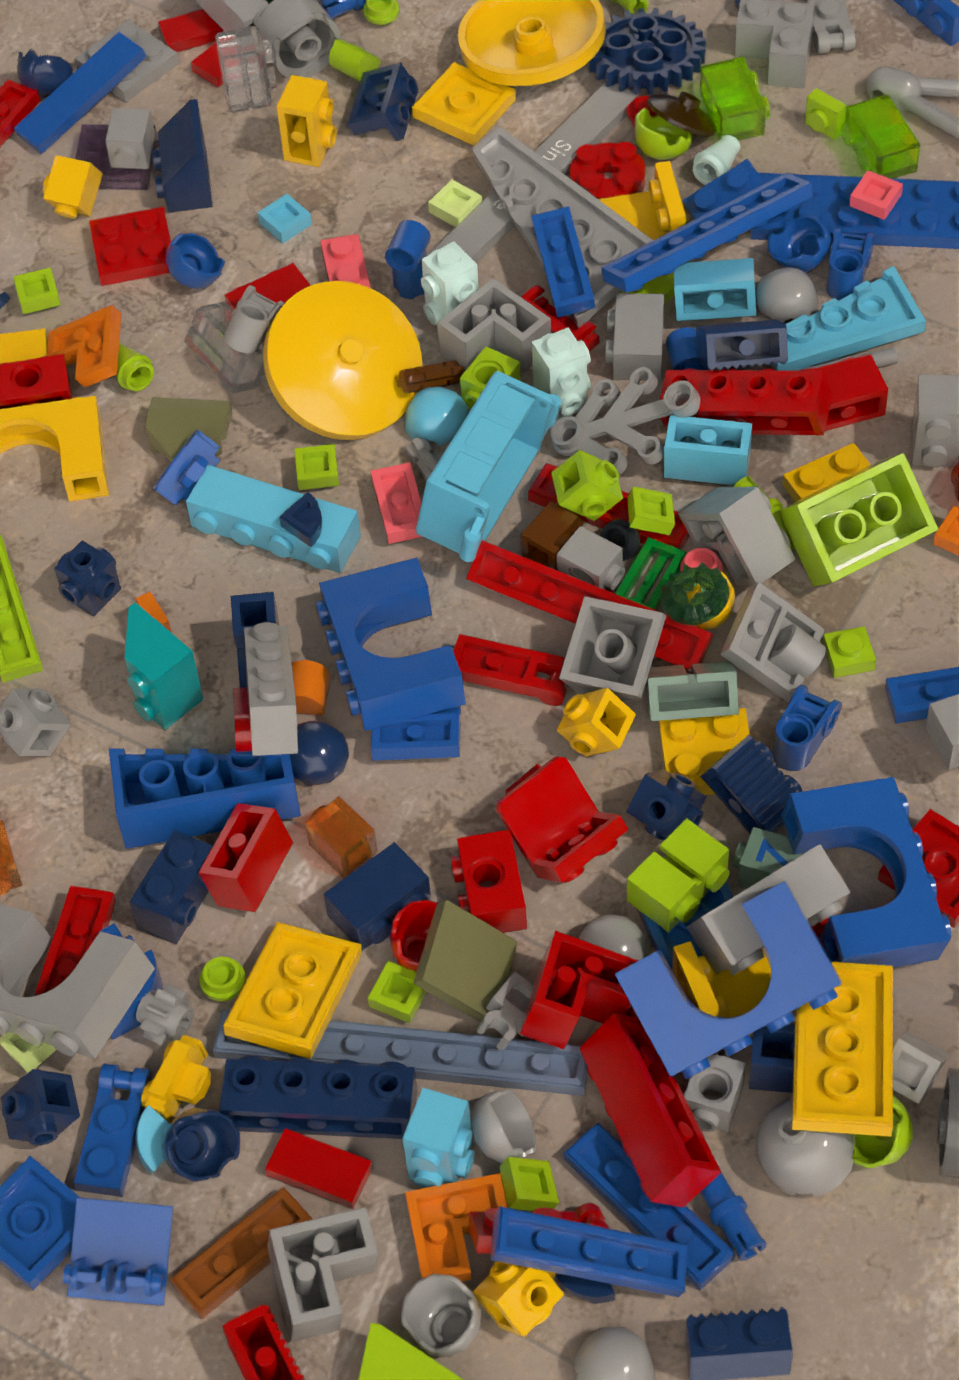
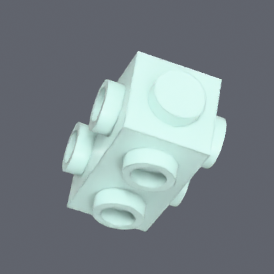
(447, 280)
(562, 369)

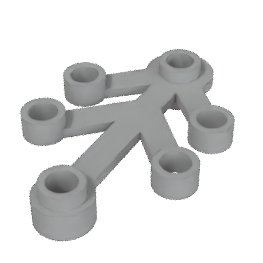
(621, 417)

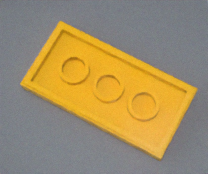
(846, 1056)

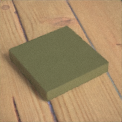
(464, 960)

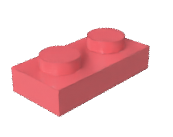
(345, 260)
(397, 501)

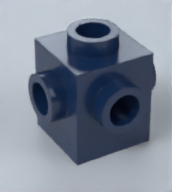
(87, 577)
(665, 802)
(40, 1107)

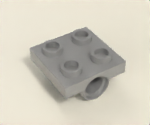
(774, 642)

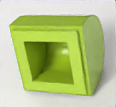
(352, 59)

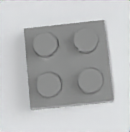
(158, 62)

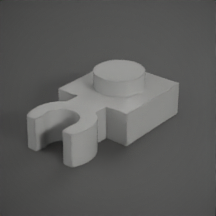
(508, 1009)

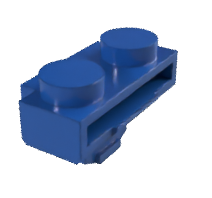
(187, 468)

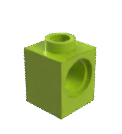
(482, 369)

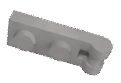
(831, 26)

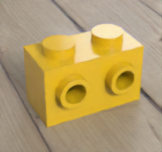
(306, 121)

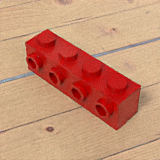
(767, 398)
(649, 1112)

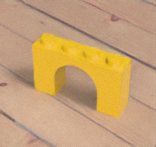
(71, 430)

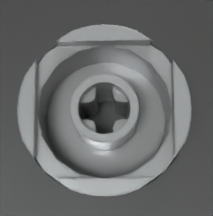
(298, 35)

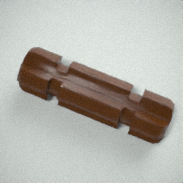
(430, 376)

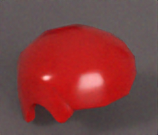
(410, 932)

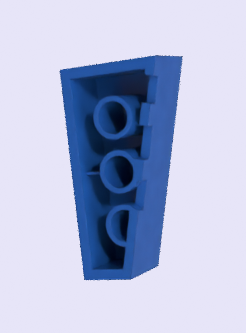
(195, 791)

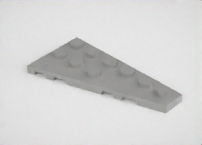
(533, 186)

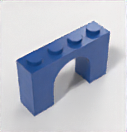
(385, 687)
(874, 820)
(687, 1035)

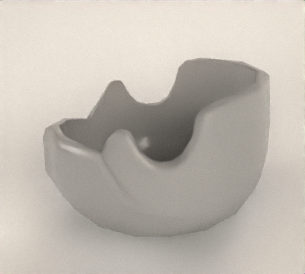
(786, 294)
(616, 934)
(502, 1126)
(441, 1315)
(614, 1355)

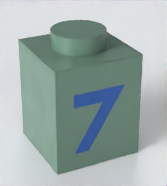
(761, 856)

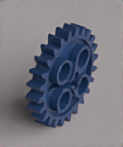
(649, 51)

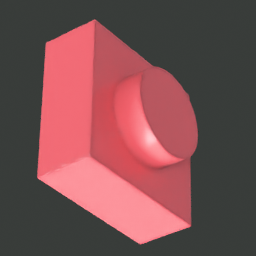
(876, 195)

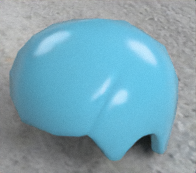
(435, 415)

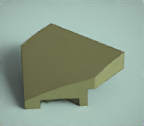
(175, 419)

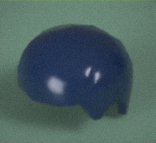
(42, 72)
(320, 753)
(200, 1144)

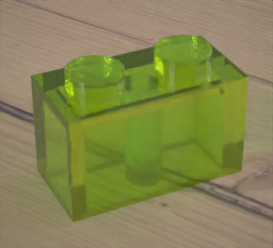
(734, 99)
(881, 138)

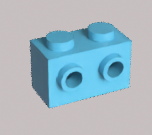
(715, 289)
(707, 450)
(438, 1140)

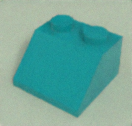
(159, 670)

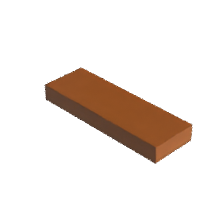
(236, 1255)

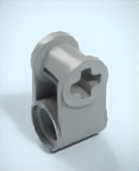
(250, 321)

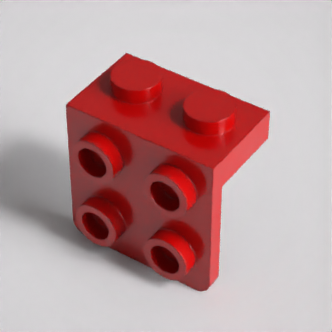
(558, 822)

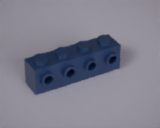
(319, 1097)

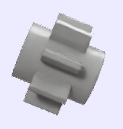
(165, 1014)

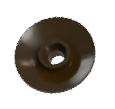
(683, 112)

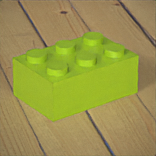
(858, 520)

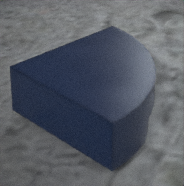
(303, 519)
(585, 1289)

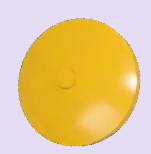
(530, 39)
(338, 359)

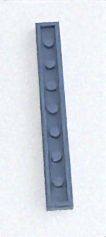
(436, 1056)

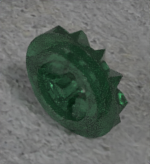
(704, 605)

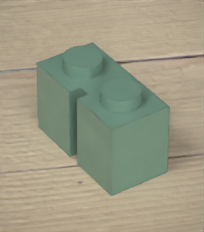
(682, 695)

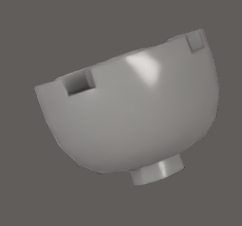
(802, 1159)

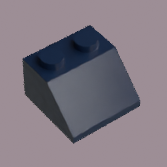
(183, 162)

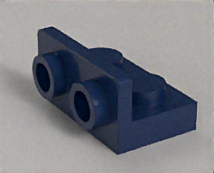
(384, 101)

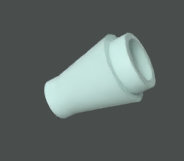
(715, 159)

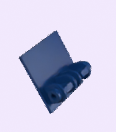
(119, 1251)

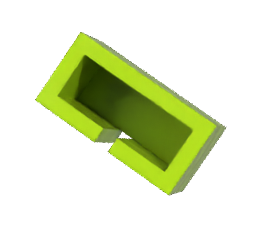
(673, 886)

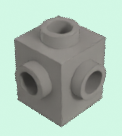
(32, 722)

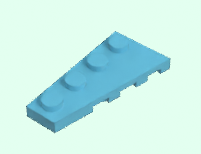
(860, 321)

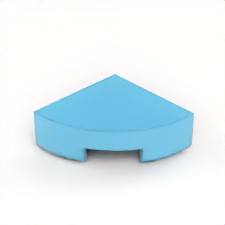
(149, 1138)

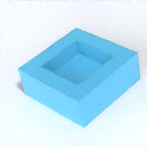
(284, 218)

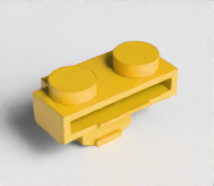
(178, 1078)

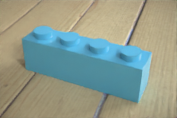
(251, 512)

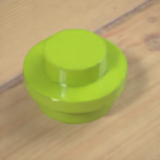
(381, 11)
(222, 978)

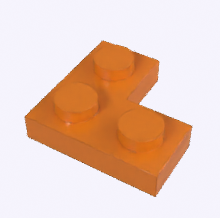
(89, 343)
(441, 1218)

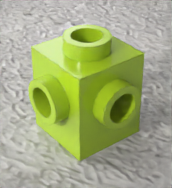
(587, 485)

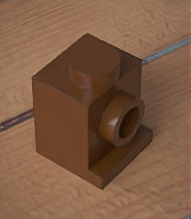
(549, 534)

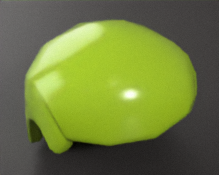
(660, 138)
(879, 1151)

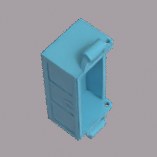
(485, 464)

